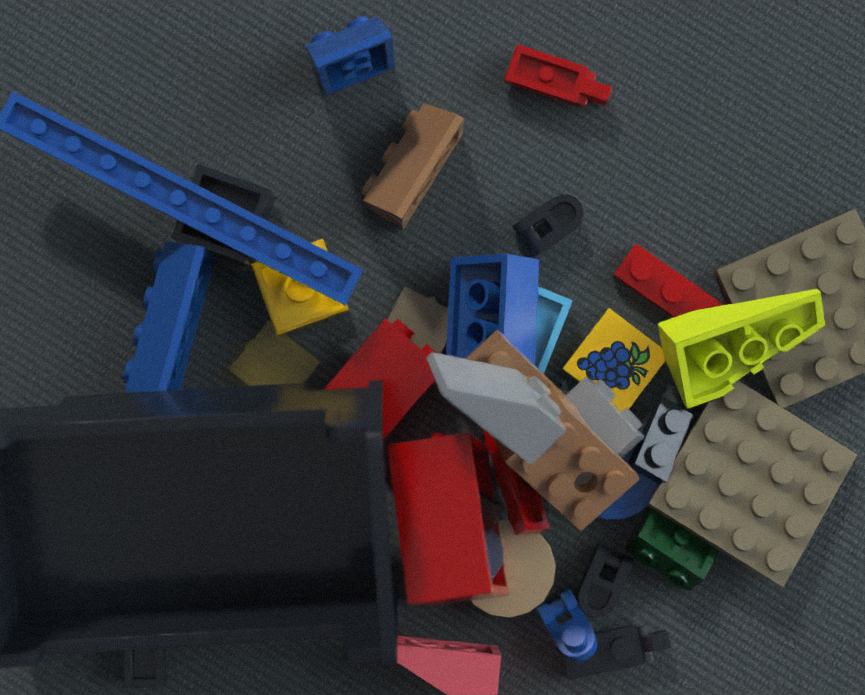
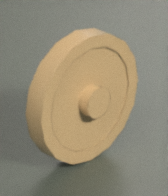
(528, 573)

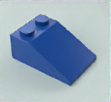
(351, 54)

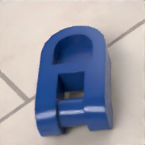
(575, 637)

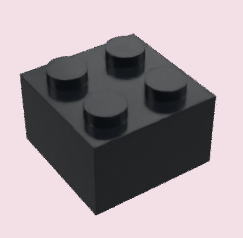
(235, 190)

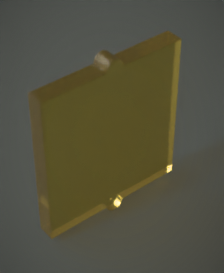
(273, 360)

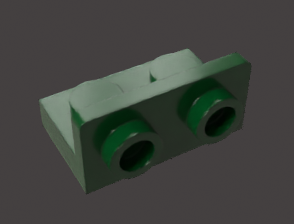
(672, 551)

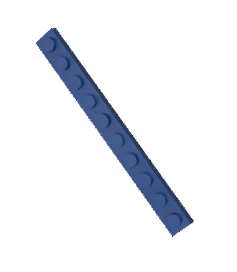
(179, 199)

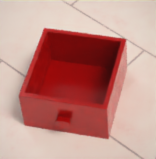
(442, 519)

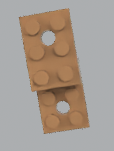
(569, 456)

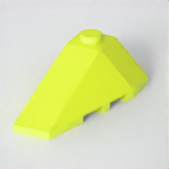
(723, 343)

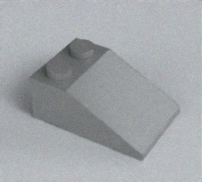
(501, 402)

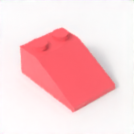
(452, 665)

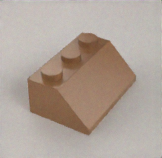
(413, 164)

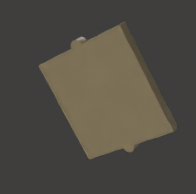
(423, 317)

